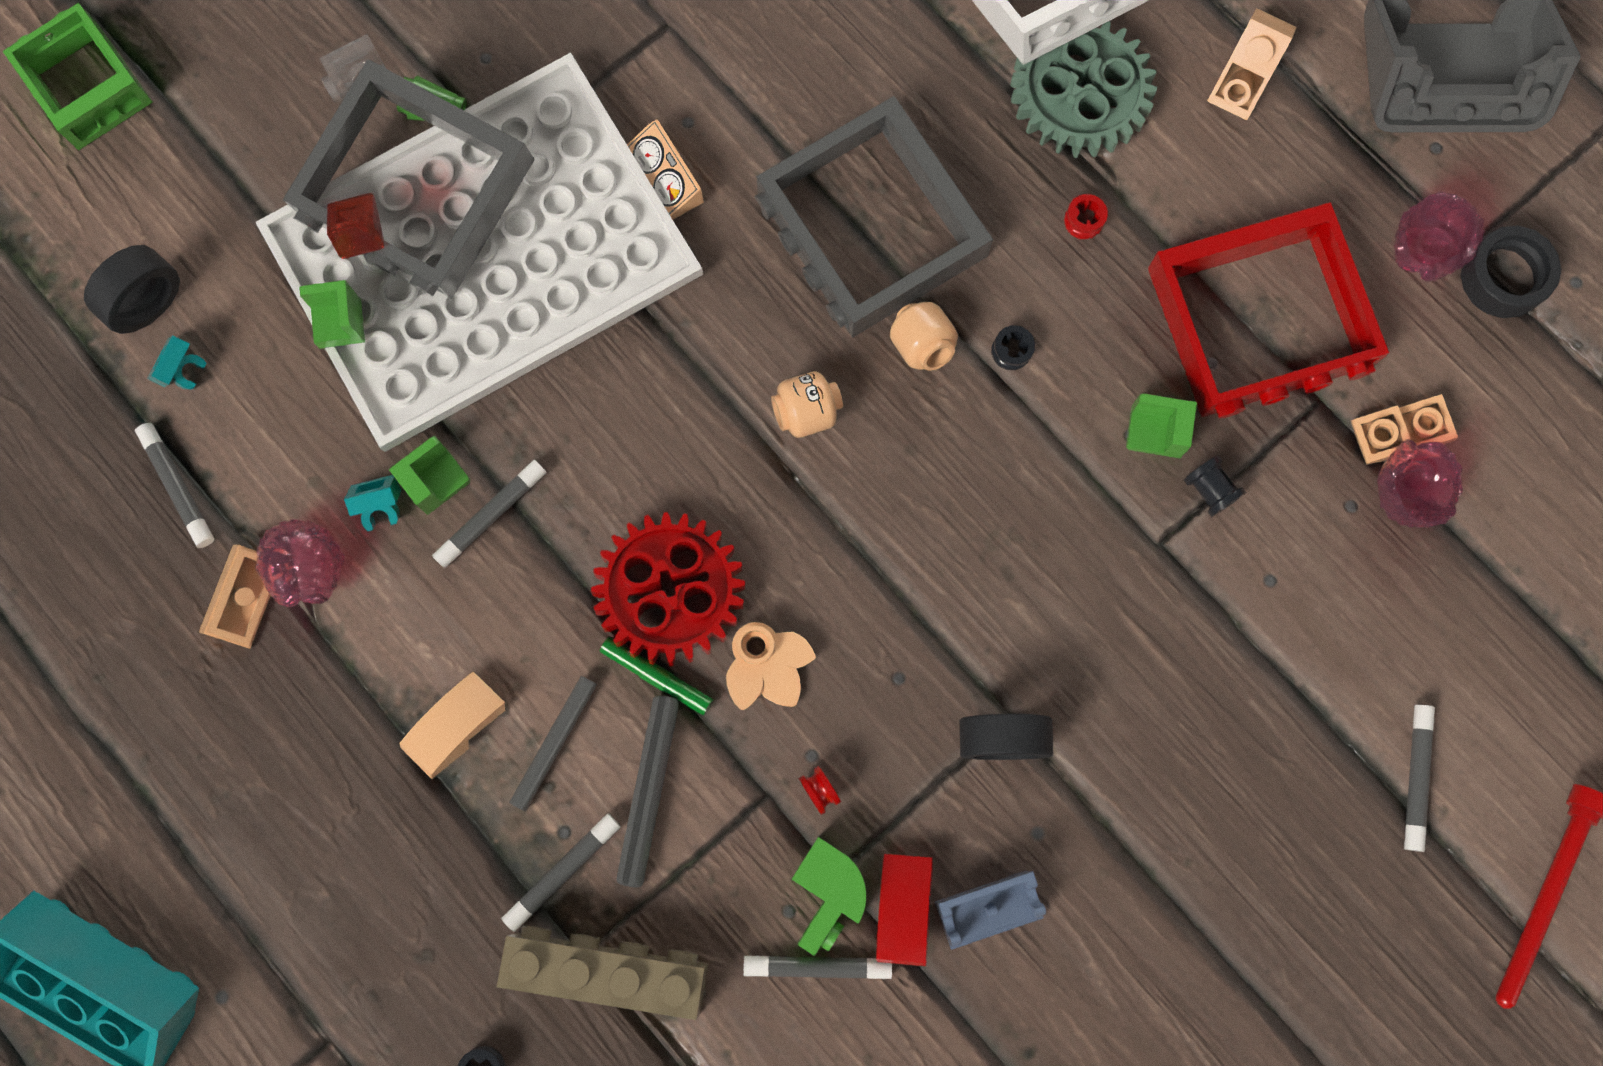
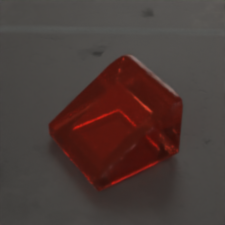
(354, 226)

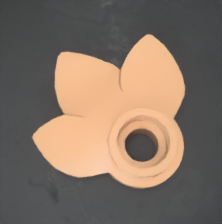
(772, 671)

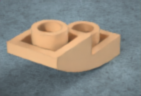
(1386, 429)
(450, 724)

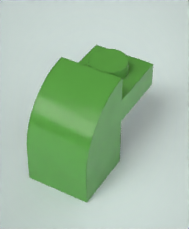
(840, 886)

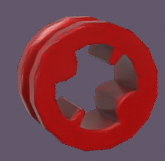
(1087, 230)
(819, 790)

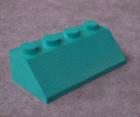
(92, 985)

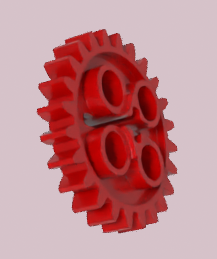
(681, 628)

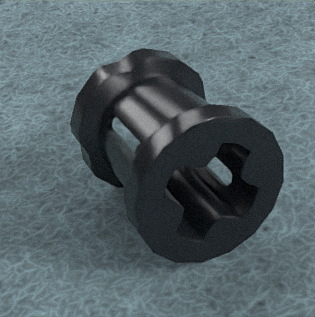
(1214, 486)

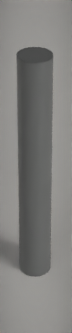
(553, 743)

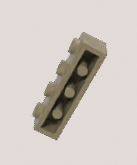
(603, 974)

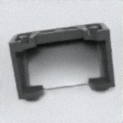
(1467, 74)

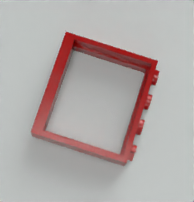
(1342, 278)

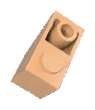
(1252, 64)

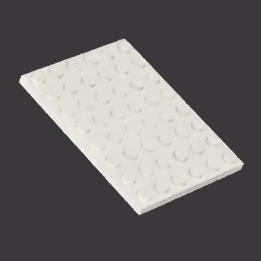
(561, 265)

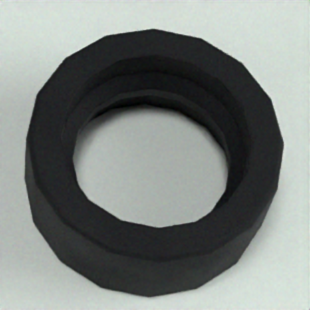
(1530, 246)
(131, 289)
(1006, 737)

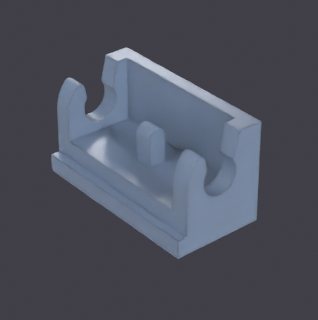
(990, 909)

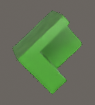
(334, 313)
(1161, 425)
(430, 475)

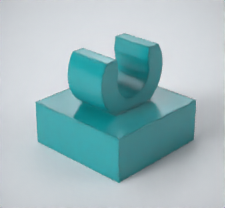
(170, 364)
(373, 496)

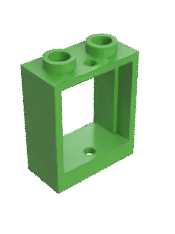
(95, 110)

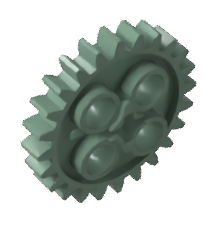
(1060, 115)

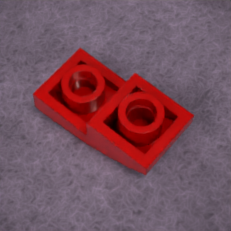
(904, 910)

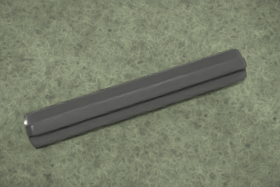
(647, 791)

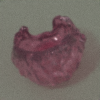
(1438, 236)
(1420, 484)
(299, 562)

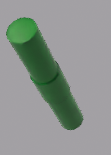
(657, 676)

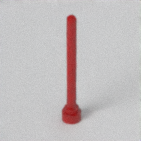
(1585, 811)

